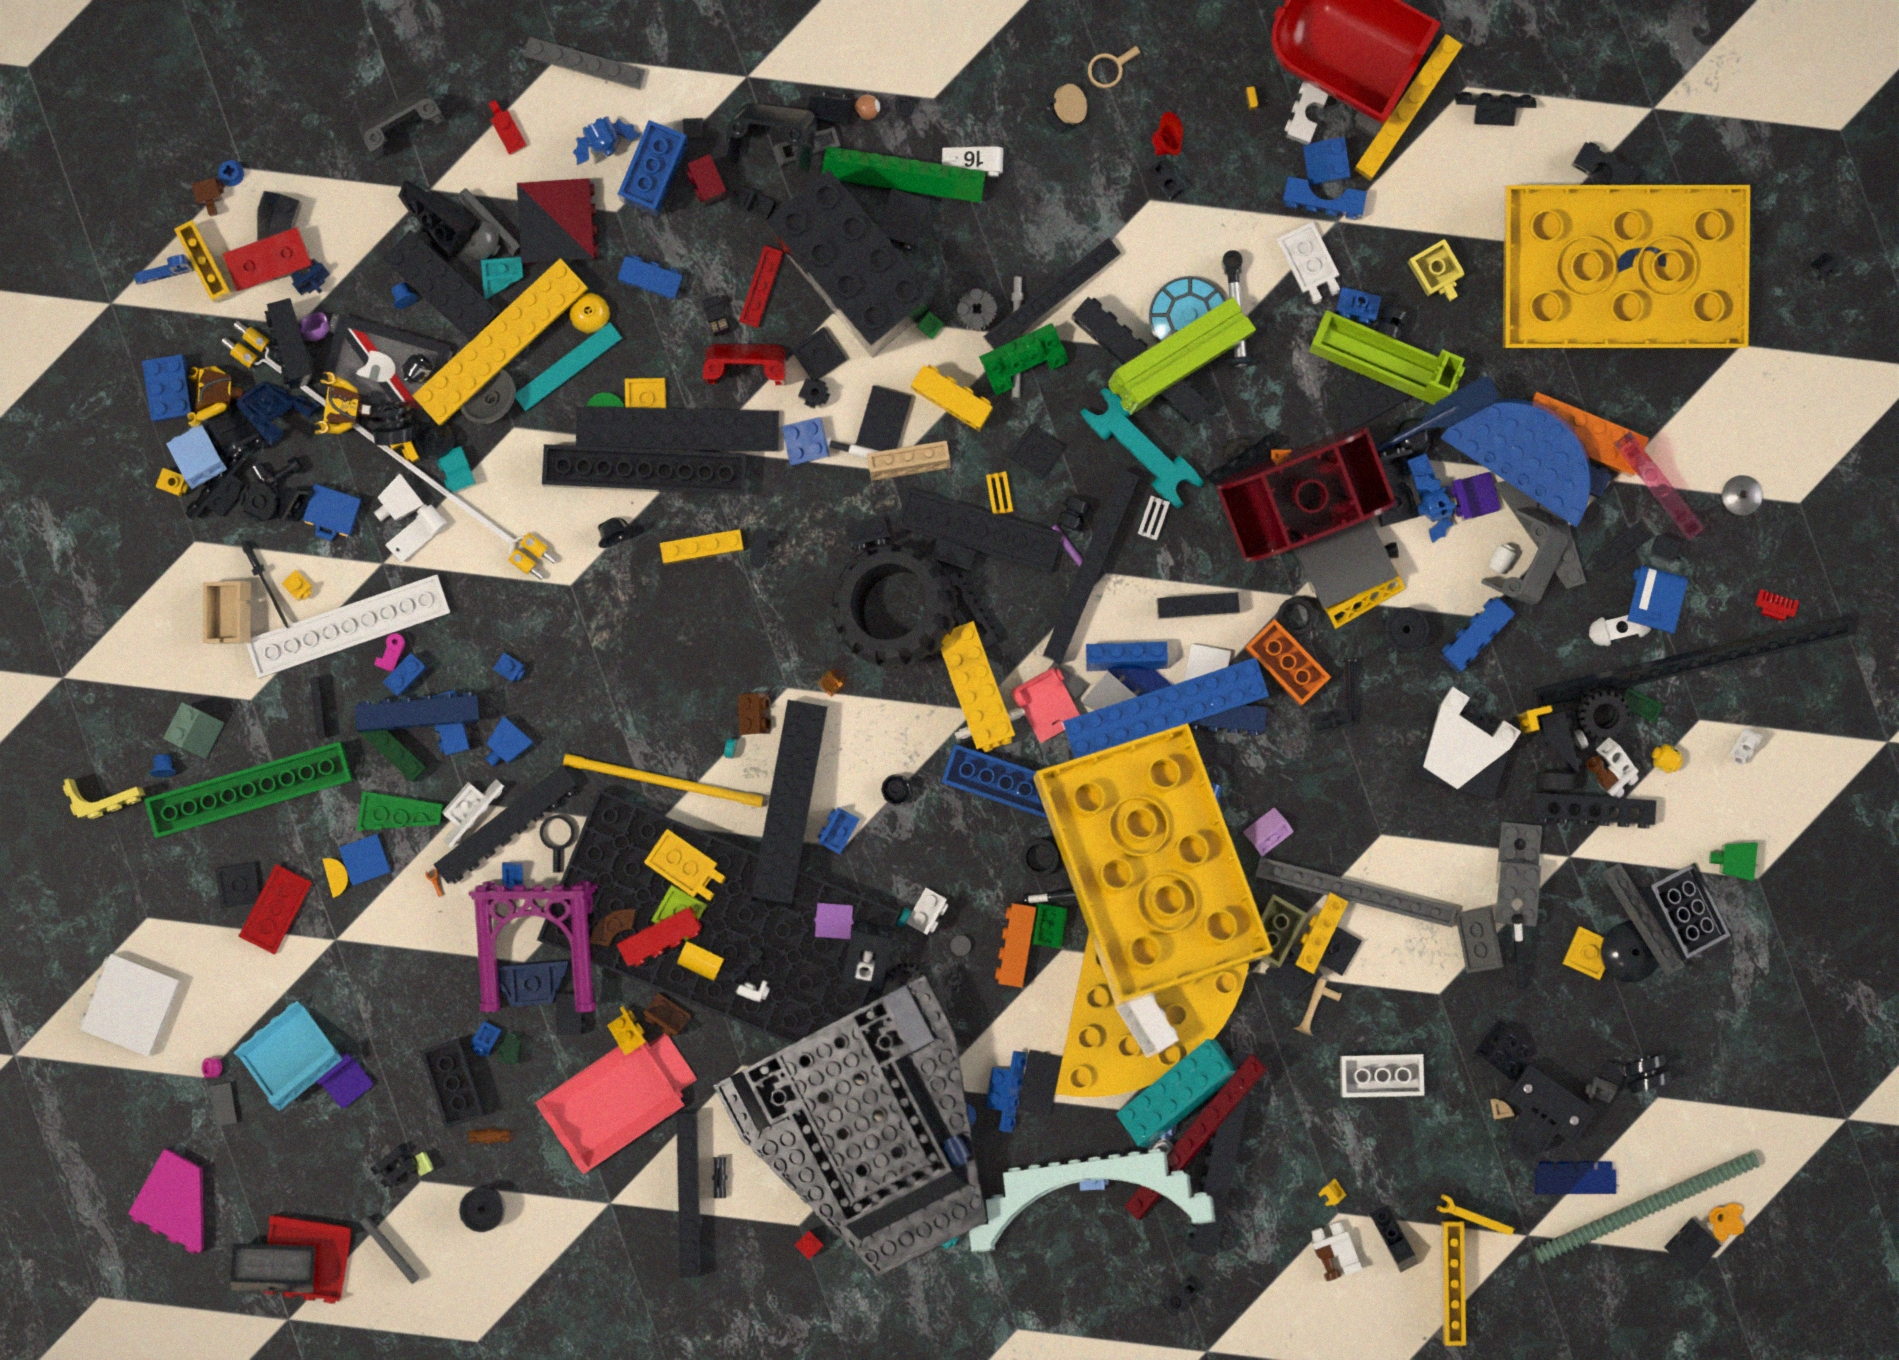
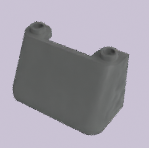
(414, 103)

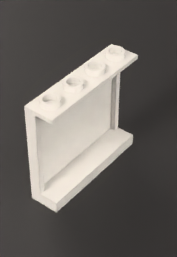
(129, 1005)

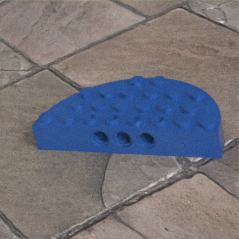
(1530, 451)

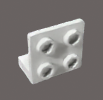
(926, 911)

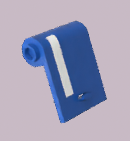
(1657, 598)

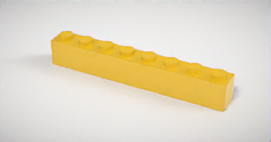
(1408, 107)

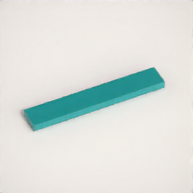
(568, 366)

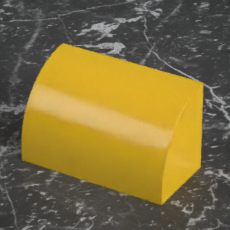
(700, 961)

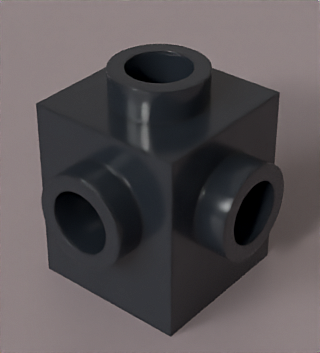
(809, 387)

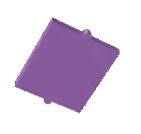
(833, 921)

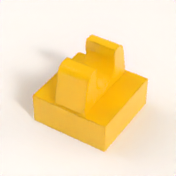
(1333, 1192)

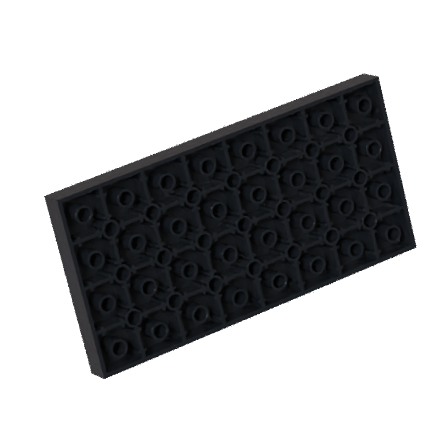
(798, 967)

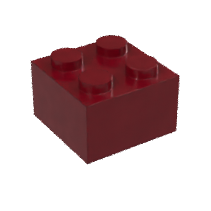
(707, 179)

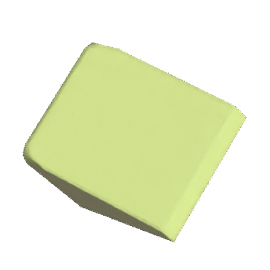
(423, 1163)

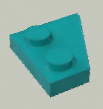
(500, 274)

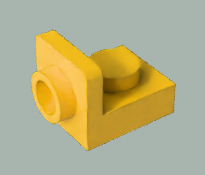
(409, 451)
(298, 586)

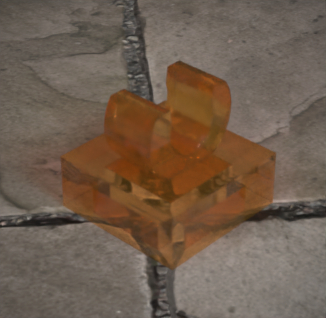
(830, 683)

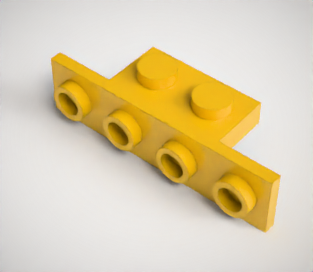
(1320, 932)

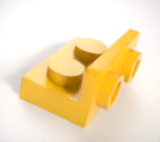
(627, 1032)

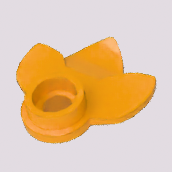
(1729, 1222)

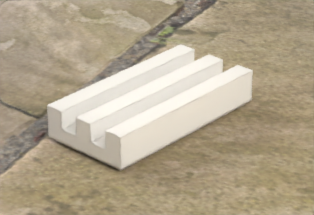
(1159, 501)

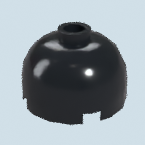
(1419, 442)

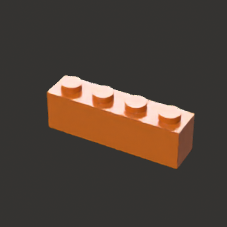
(1017, 944)

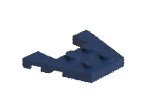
(267, 403)

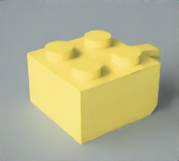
(1437, 270)

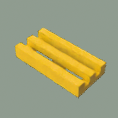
(996, 476)

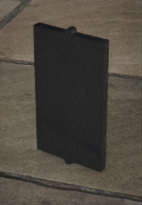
(1039, 1082)

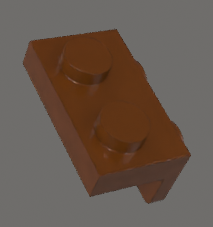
(754, 713)

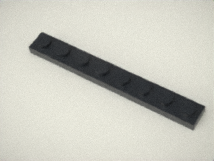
(1052, 294)

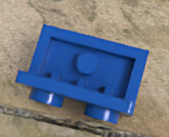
(838, 830)

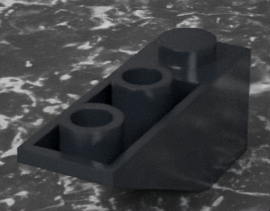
(1394, 1238)

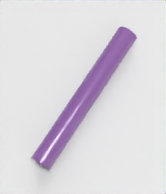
(1068, 546)

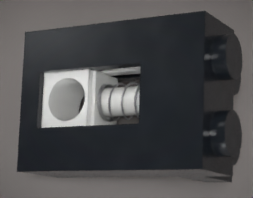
(872, 940)

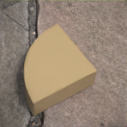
(1500, 1109)

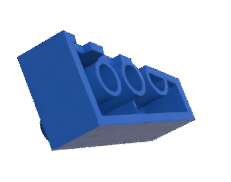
(1477, 635)

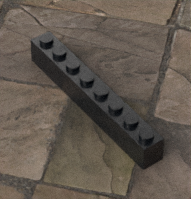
(505, 825)
(688, 1195)

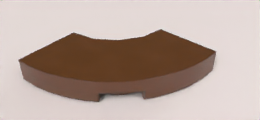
(611, 925)

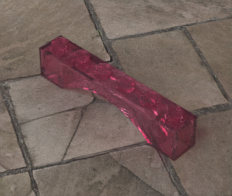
(1659, 485)

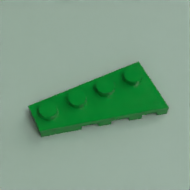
(393, 811)

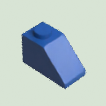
(1420, 466)

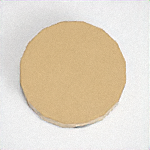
(1070, 104)

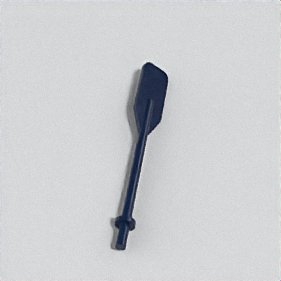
(1451, 410)

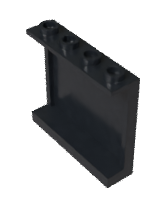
(1482, 784)

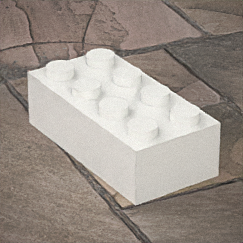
(1382, 1075)

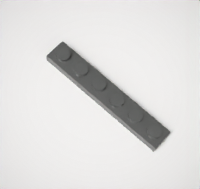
(584, 63)
(1643, 919)

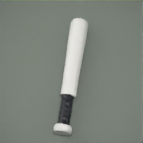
(851, 449)

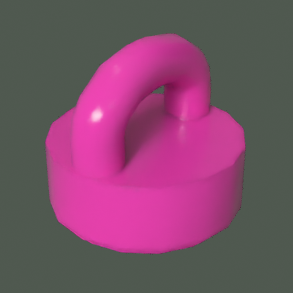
(211, 1067)

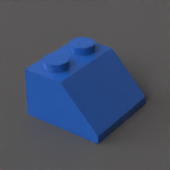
(1326, 161)

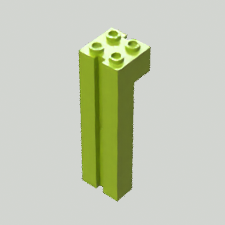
(1180, 355)
(1387, 359)

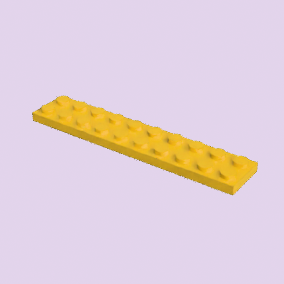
(500, 342)

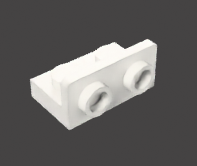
(750, 991)

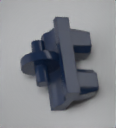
(311, 280)

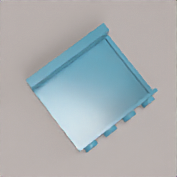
(288, 1055)

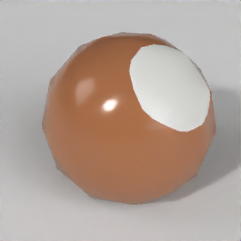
(867, 107)

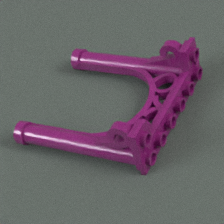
(580, 905)

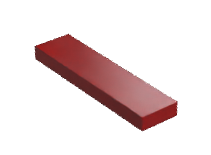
(761, 286)

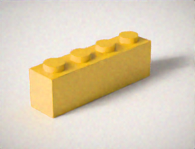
(203, 261)
(701, 547)

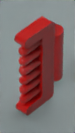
(1775, 610)

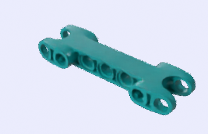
(1168, 473)

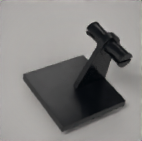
(1692, 1246)

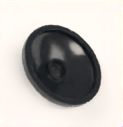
(1618, 956)

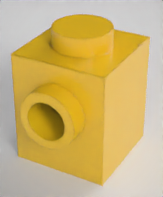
(172, 482)

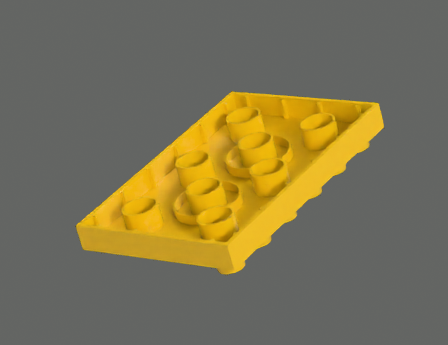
(1566, 279)
(1152, 864)

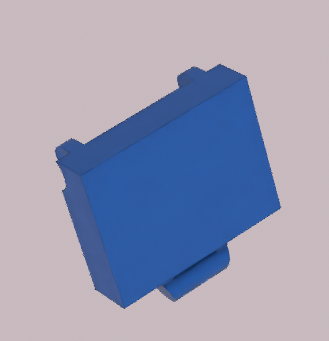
(332, 511)

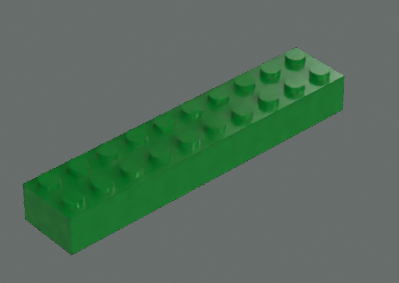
(248, 790)

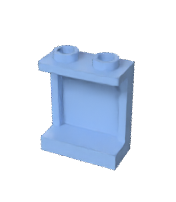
(196, 456)

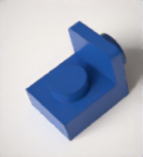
(509, 668)
(485, 1039)

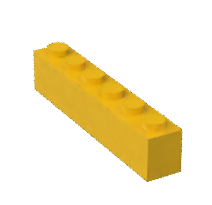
(1453, 1283)

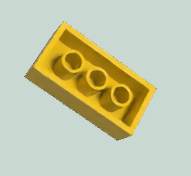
(952, 398)

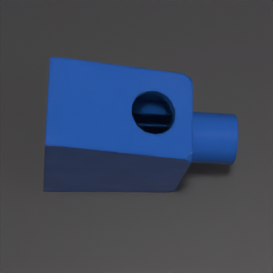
(507, 742)

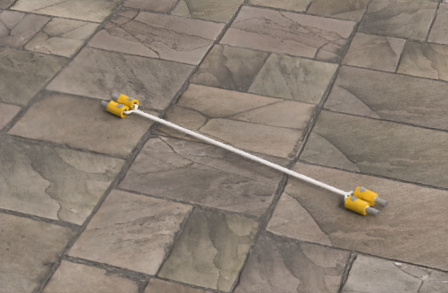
(517, 558)

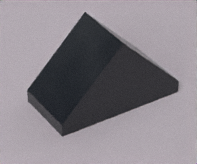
(293, 503)

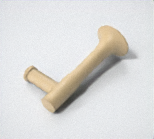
(1319, 990)

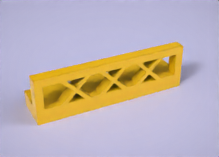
(1367, 603)
(1528, 719)

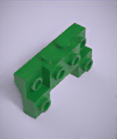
(1022, 354)

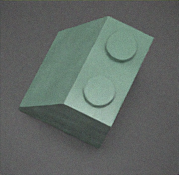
(193, 730)

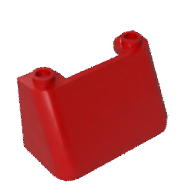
(720, 355)

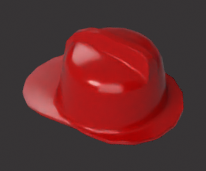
(1168, 136)

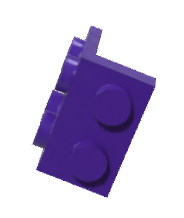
(1474, 496)
(346, 1081)

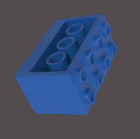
(653, 168)

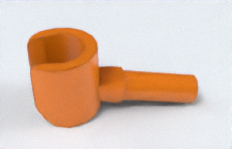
(435, 882)

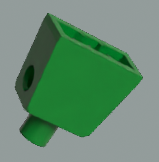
(1736, 860)

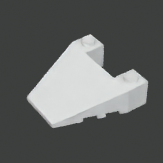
(1460, 748)

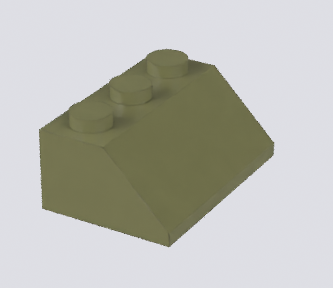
(1281, 926)

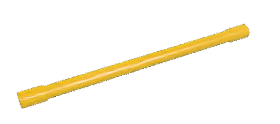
(582, 763)

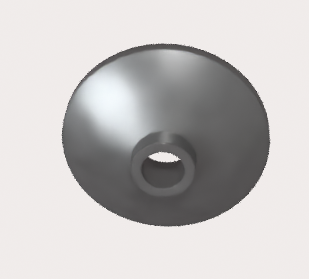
(1733, 500)

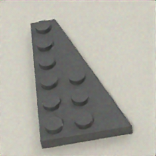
(1569, 567)

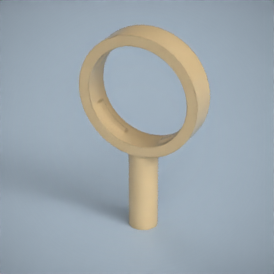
(1119, 61)

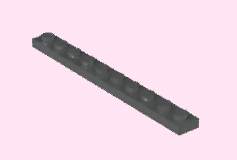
(1356, 892)

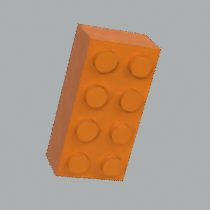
(1287, 662)

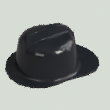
(616, 531)

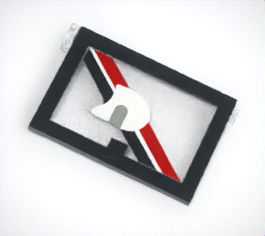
(373, 359)

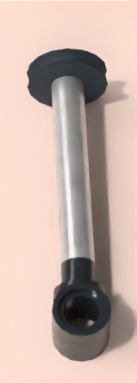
(1232, 273)

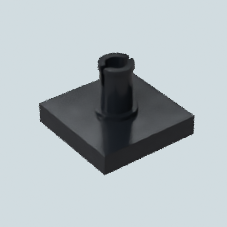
(1340, 951)

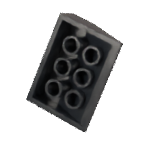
(1685, 911)

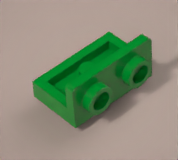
(1049, 925)

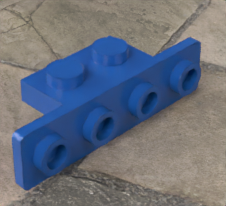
(1005, 1090)

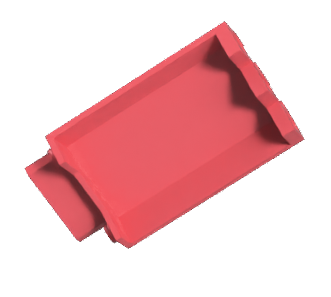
(616, 1100)

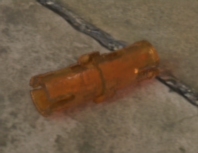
(489, 1136)

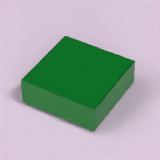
(930, 325)

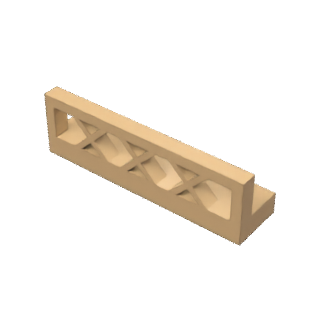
(908, 460)

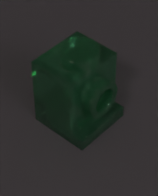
(510, 1049)

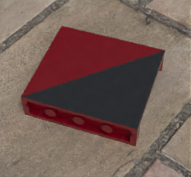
(556, 220)

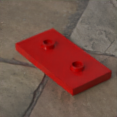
(267, 259)
(275, 909)

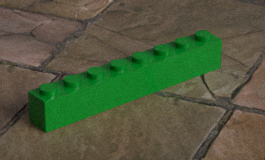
(904, 174)

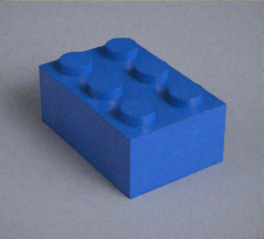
(167, 388)

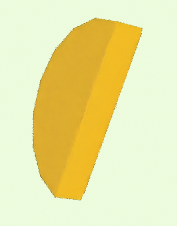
(336, 875)

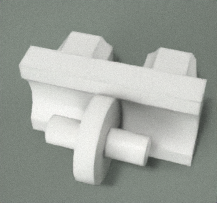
(1744, 746)

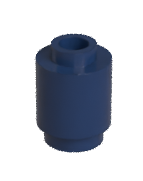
(956, 1150)

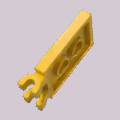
(683, 865)
(1451, 1208)

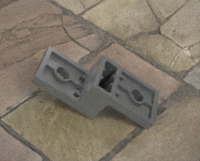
(1518, 873)

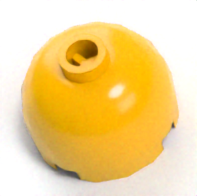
(592, 321)

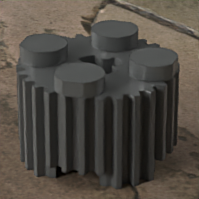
(976, 298)

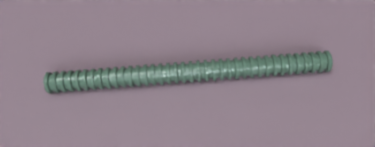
(1646, 1207)

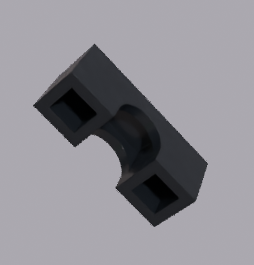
(1591, 156)

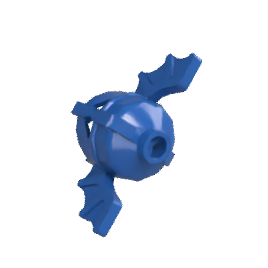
(602, 138)
(1435, 505)

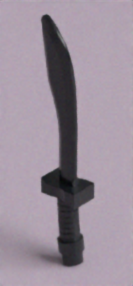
(258, 569)

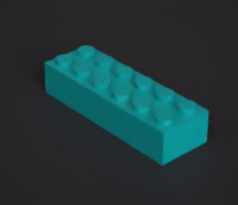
(1177, 1093)

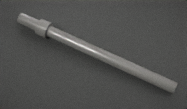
(1017, 298)

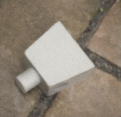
(398, 500)

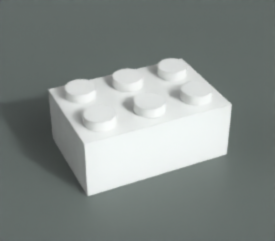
(1148, 1025)

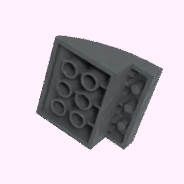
(1345, 563)

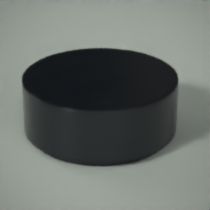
(904, 107)

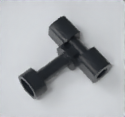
(261, 473)

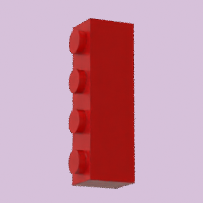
(660, 935)

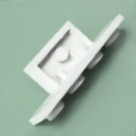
(467, 807)

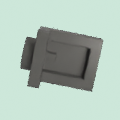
(1600, 1089)

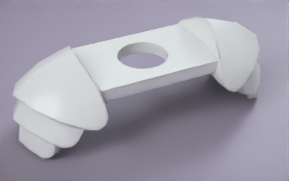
(1604, 631)

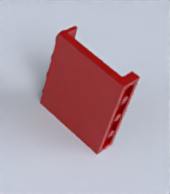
(332, 1252)

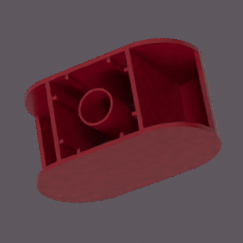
(1305, 494)

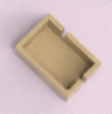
(226, 612)

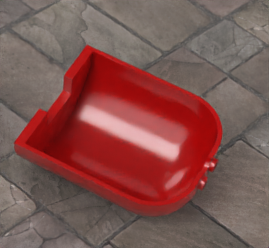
(1353, 48)

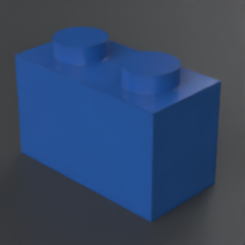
(405, 675)

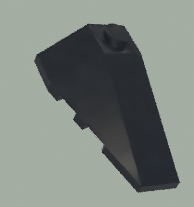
(276, 214)
(442, 222)

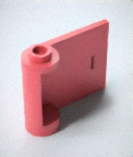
(1046, 703)

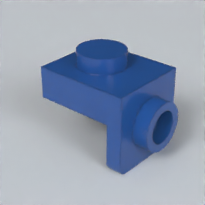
(512, 874)

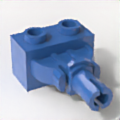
(1358, 305)

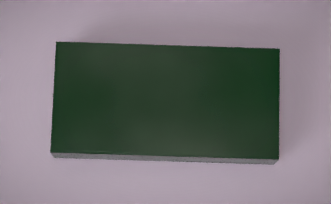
(1642, 705)

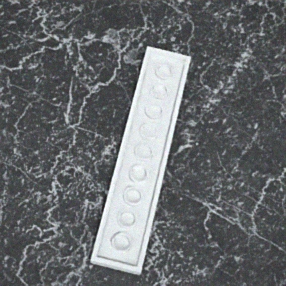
(348, 626)

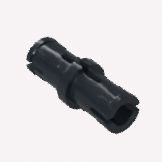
(719, 1177)

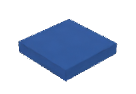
(364, 859)

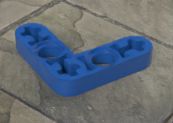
(176, 266)

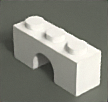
(1300, 127)

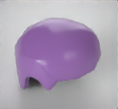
(314, 327)

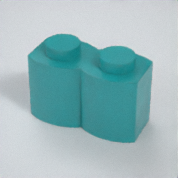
(456, 470)

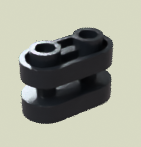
(391, 1178)

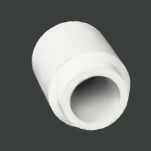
(1502, 558)

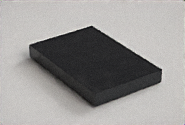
(883, 419)

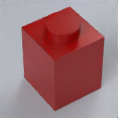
(809, 1244)

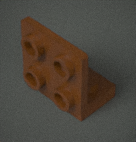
(667, 1015)

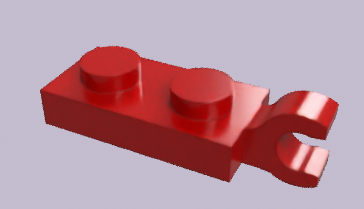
(506, 129)

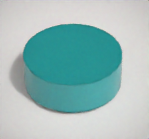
(730, 748)
(903, 917)

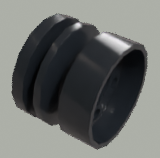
(393, 425)

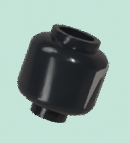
(416, 368)

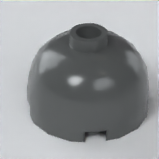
(482, 241)

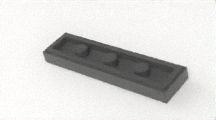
(481, 213)
(389, 1249)

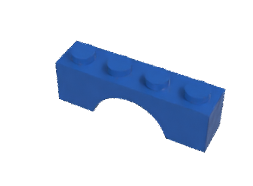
(1299, 194)
(1108, 655)

